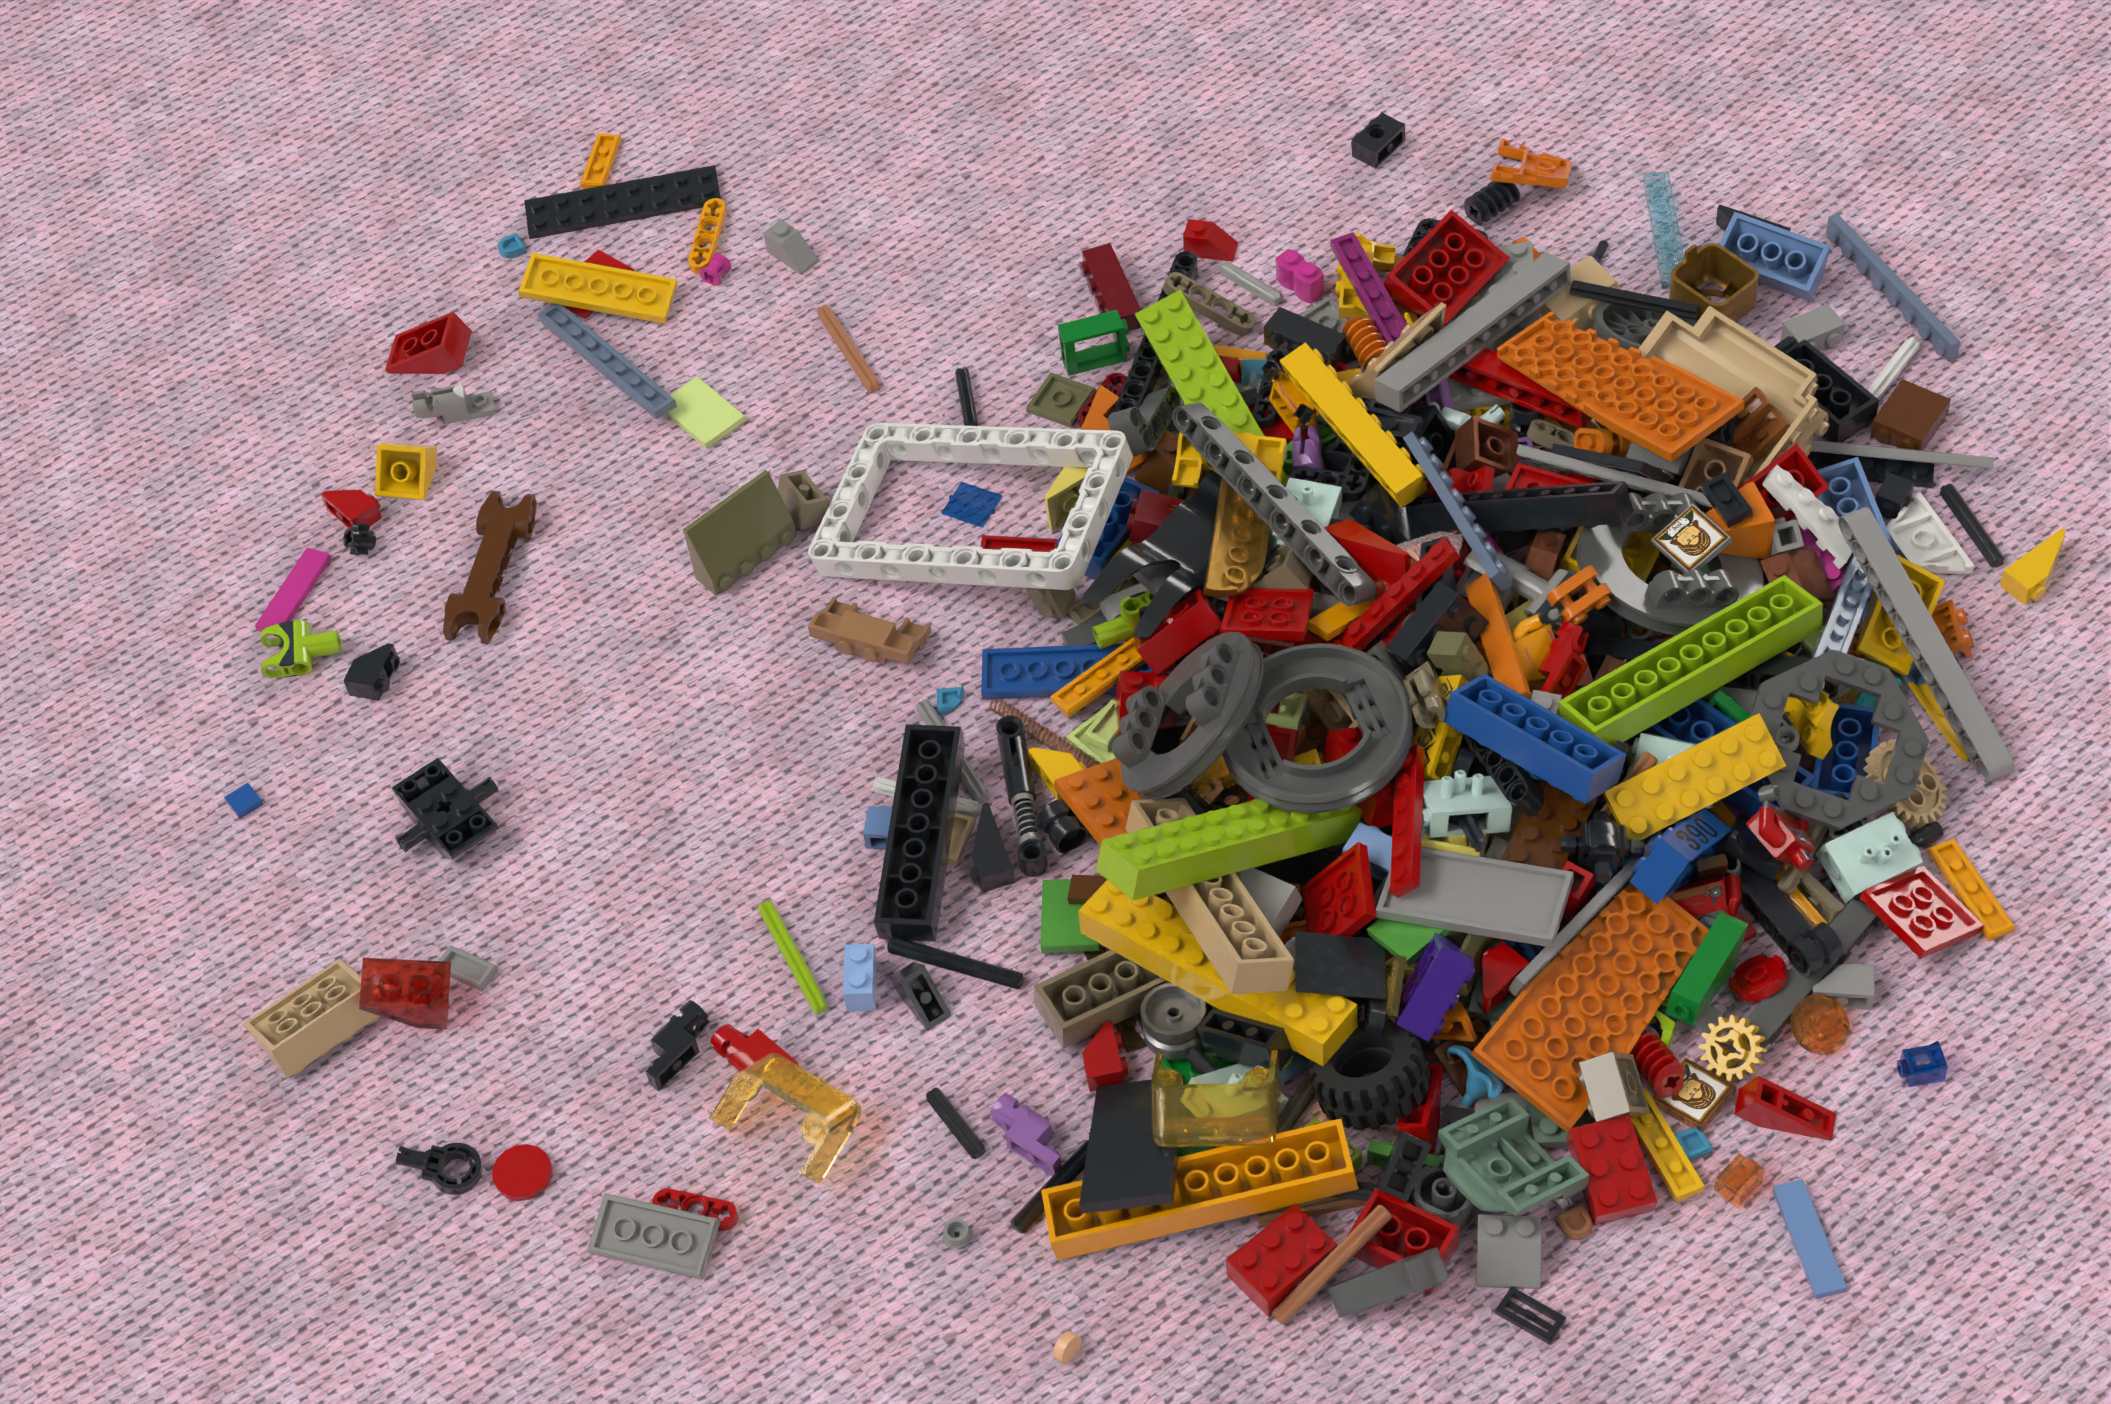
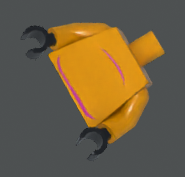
(1288, 400)
(1532, 644)

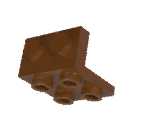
(1451, 1063)

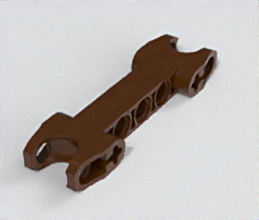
(478, 602)

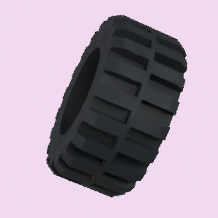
(1377, 1097)

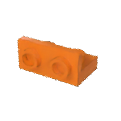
(1951, 625)

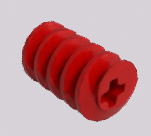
(1658, 1065)

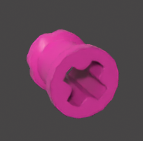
(715, 269)

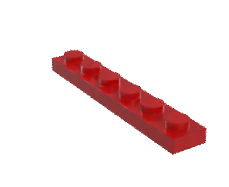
(1399, 596)
(1407, 824)

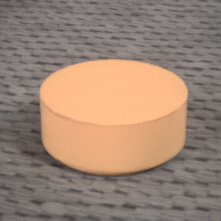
(1067, 1347)

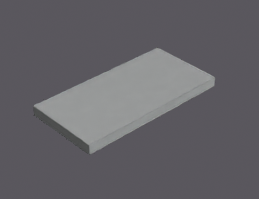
(1483, 898)

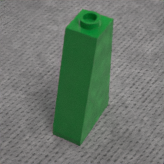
(1707, 969)

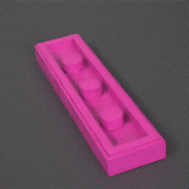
(294, 588)

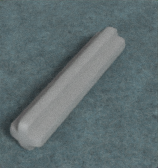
(1250, 283)

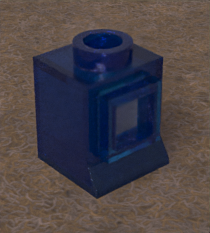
(1922, 1065)

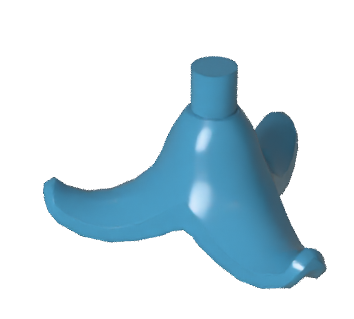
(1479, 1077)

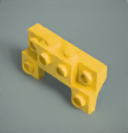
(1381, 258)
(1191, 464)
(1812, 722)

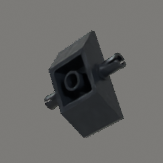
(444, 810)

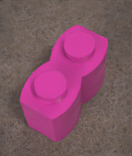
(1299, 276)

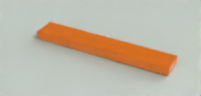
(1497, 636)

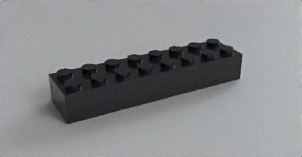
(920, 833)

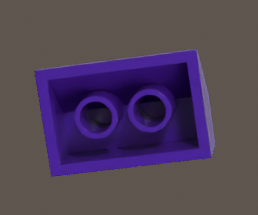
(1433, 987)

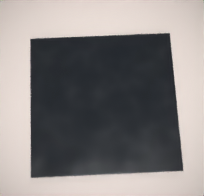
(1340, 965)

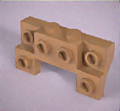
(867, 635)

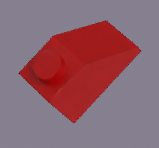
(1208, 241)
(352, 506)
(1498, 972)

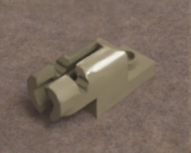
(1425, 695)

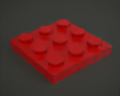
(1270, 613)
(1341, 895)
(1921, 912)

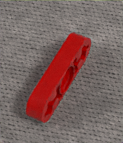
(689, 1199)

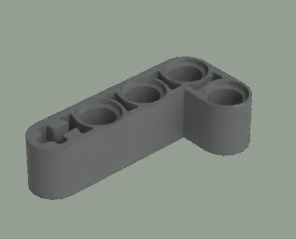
(1147, 424)
(1389, 1282)

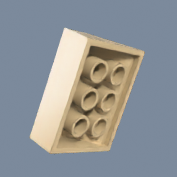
(1410, 338)
(311, 1019)

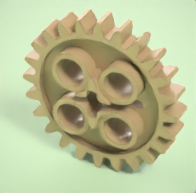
(1925, 803)

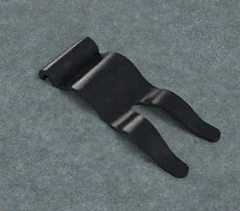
(1180, 539)

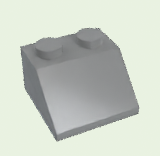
(1508, 1251)

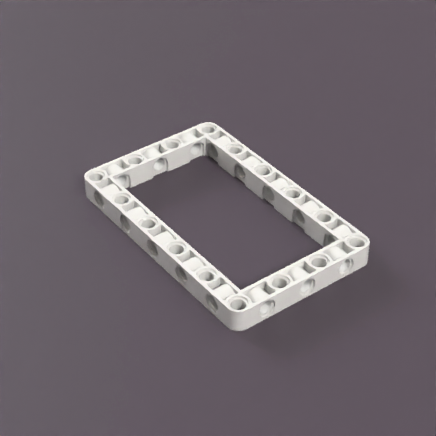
(1101, 451)

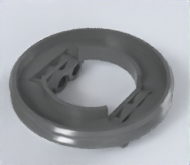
(1671, 599)
(1217, 688)
(1376, 703)

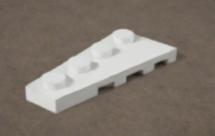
(1809, 513)

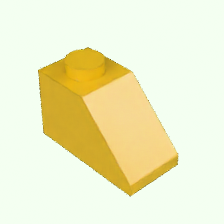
(1053, 765)

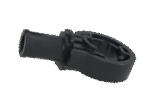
(435, 1160)

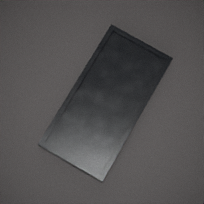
(1122, 1159)

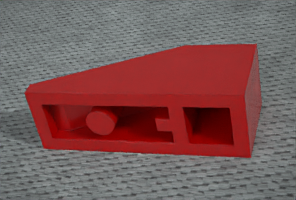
(1783, 1110)
(1425, 1119)

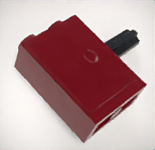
(1151, 511)

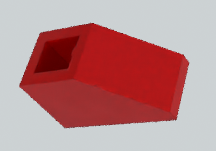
(1581, 889)
(1102, 1058)

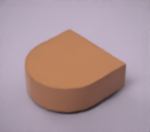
(1575, 1223)

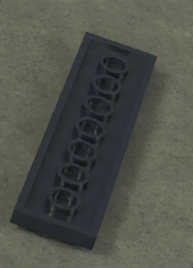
(621, 202)

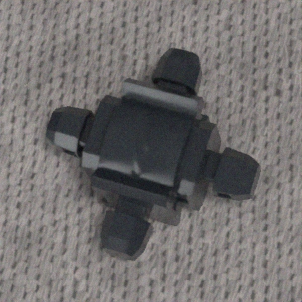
(1602, 846)

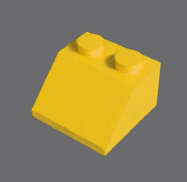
(404, 470)

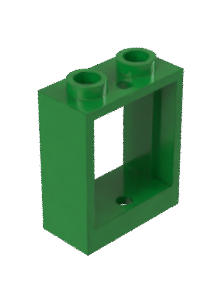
(1091, 328)

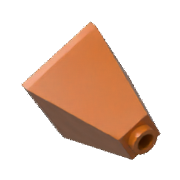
(1754, 535)

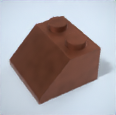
(1486, 444)
(1801, 568)

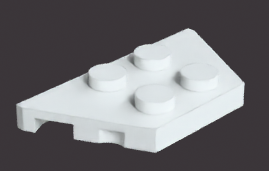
(1927, 540)

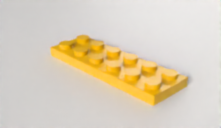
(598, 288)
(1694, 778)

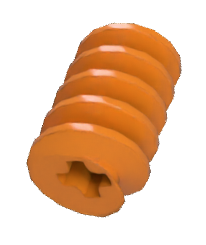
(1364, 339)

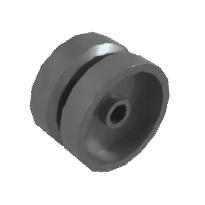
(1171, 1020)

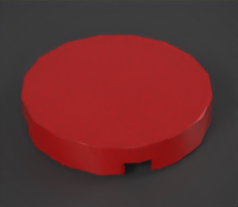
(1758, 978)
(522, 1172)

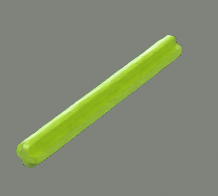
(793, 957)

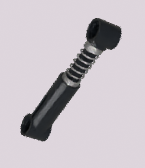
(1021, 794)

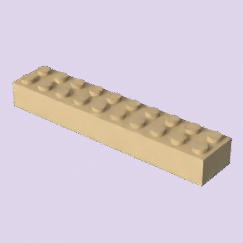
(1222, 916)

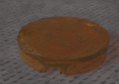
(1819, 1024)

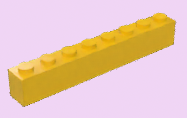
(1354, 425)

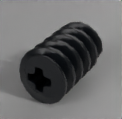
(1490, 201)

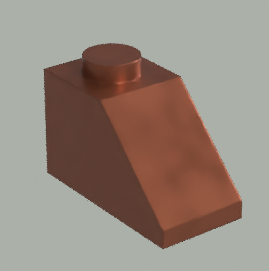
(1546, 553)

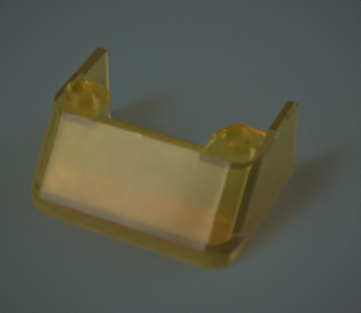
(829, 1111)
(1215, 1112)

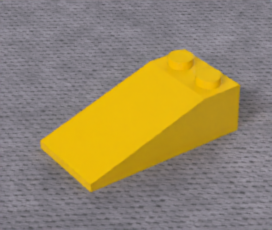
(1878, 635)

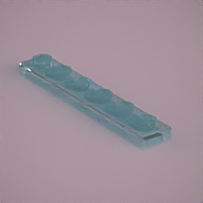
(1663, 224)

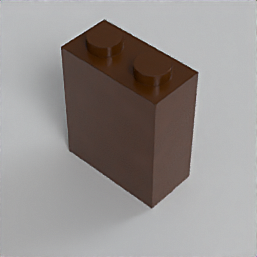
(1910, 417)

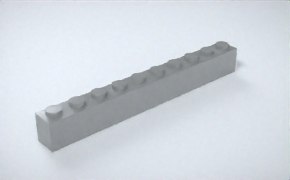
(1472, 332)

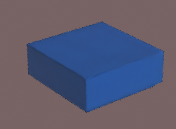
(243, 800)

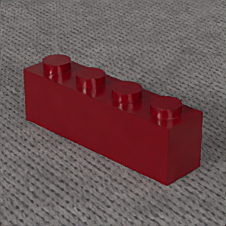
(1109, 284)

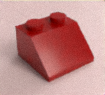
(1130, 683)

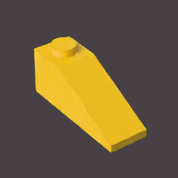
(2029, 575)

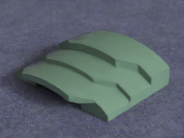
(1502, 1165)

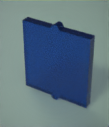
(971, 504)

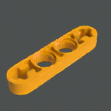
(707, 236)

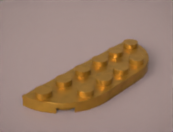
(1236, 546)

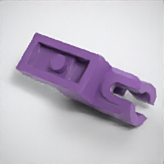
(1308, 451)
(1026, 1133)

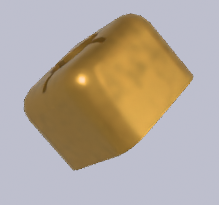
(1720, 266)

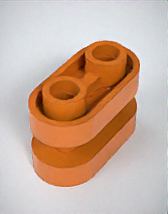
(1602, 441)
(1595, 598)

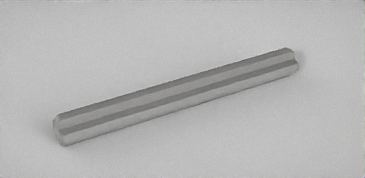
(968, 776)

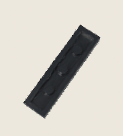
(1396, 422)

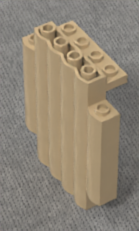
(1737, 363)

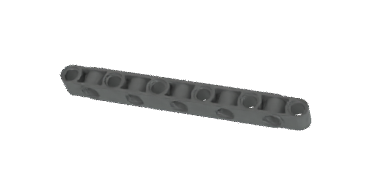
(1274, 504)

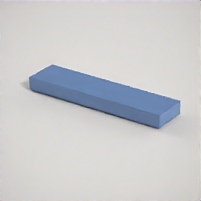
(1809, 1239)

